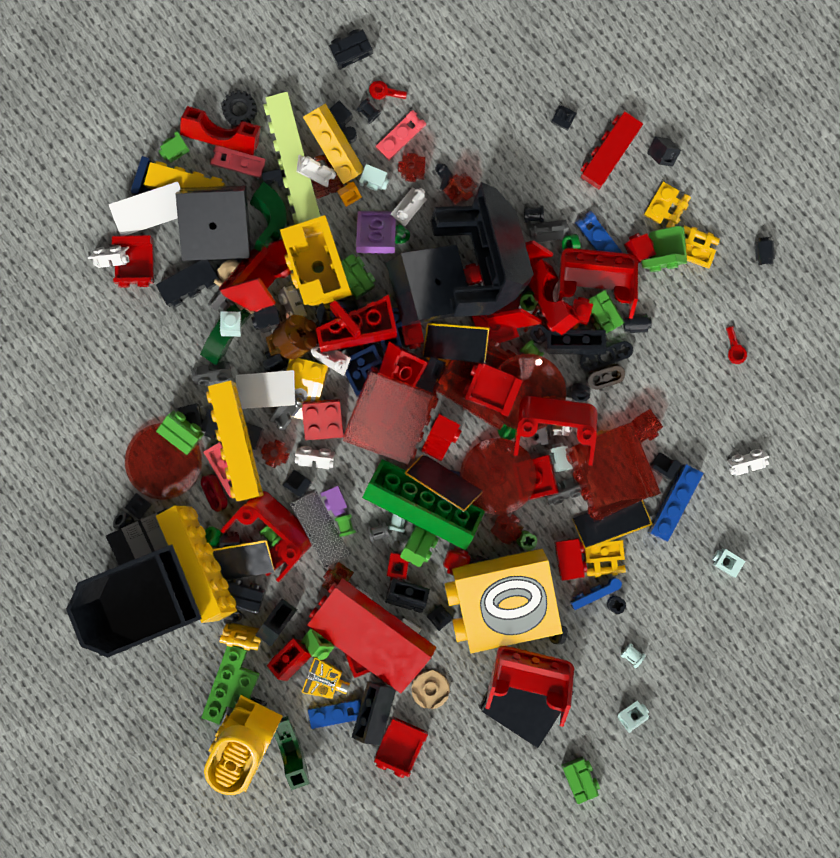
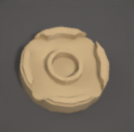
(430, 682)

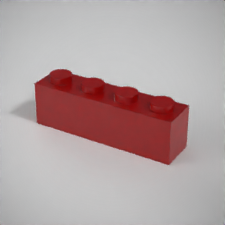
(611, 151)

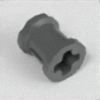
(378, 532)

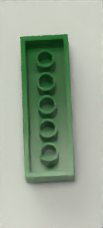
(417, 504)

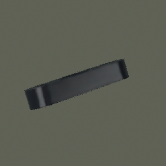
(617, 347)

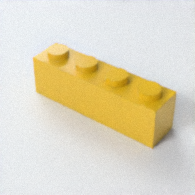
(334, 143)
(161, 175)

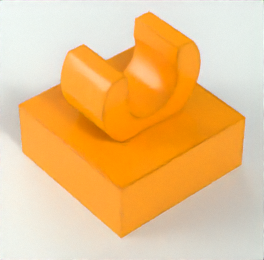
(349, 193)

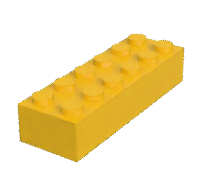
(235, 441)
(198, 563)

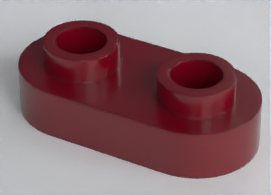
(214, 492)

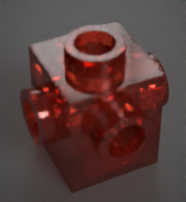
(415, 173)
(460, 188)
(647, 426)
(282, 456)
(507, 528)
(335, 575)

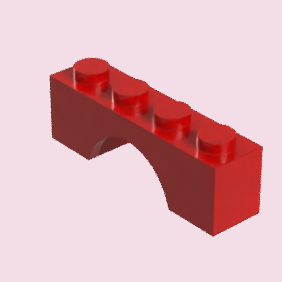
(198, 126)
(559, 314)

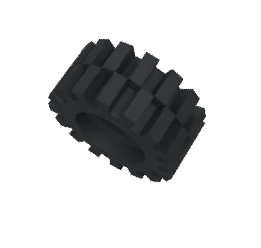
(232, 100)

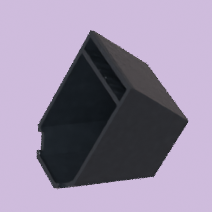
(132, 603)

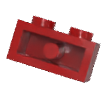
(570, 559)
(289, 660)

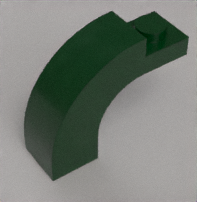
(274, 210)
(217, 345)
(292, 754)

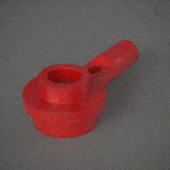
(379, 90)
(737, 353)

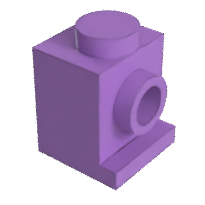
(334, 501)

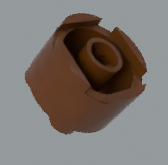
(295, 336)

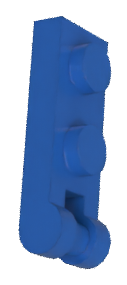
(597, 235)
(596, 593)
(333, 714)

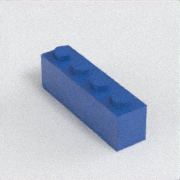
(675, 502)

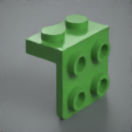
(669, 249)

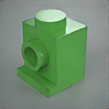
(173, 148)
(317, 645)

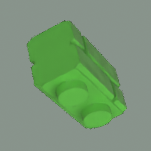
(357, 278)
(605, 313)
(180, 432)
(418, 546)
(580, 779)

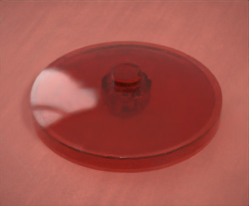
(539, 378)
(160, 467)
(502, 476)

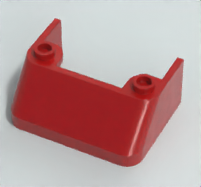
(599, 271)
(254, 275)
(511, 314)
(557, 412)
(280, 521)
(533, 674)

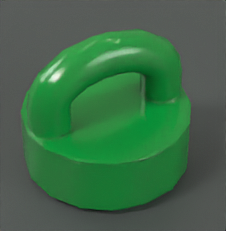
(399, 232)
(574, 241)
(507, 432)
(213, 536)

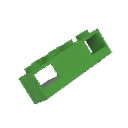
(229, 684)

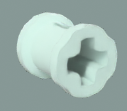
(397, 523)
(633, 655)

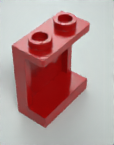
(141, 263)
(493, 388)
(400, 747)

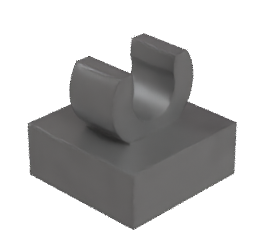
(219, 301)
(544, 436)

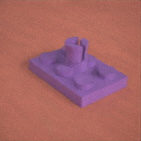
(375, 232)

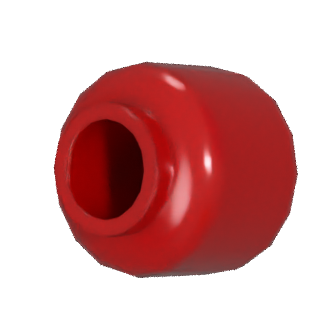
(456, 558)

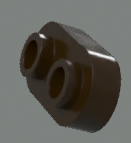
(605, 378)

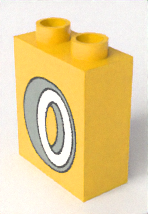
(504, 601)

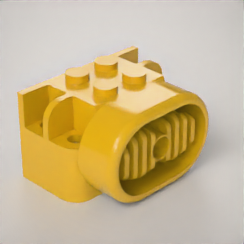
(311, 246)
(240, 746)

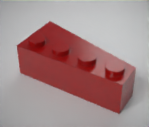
(375, 323)
(402, 364)
(440, 437)

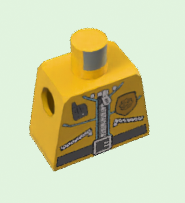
(324, 680)

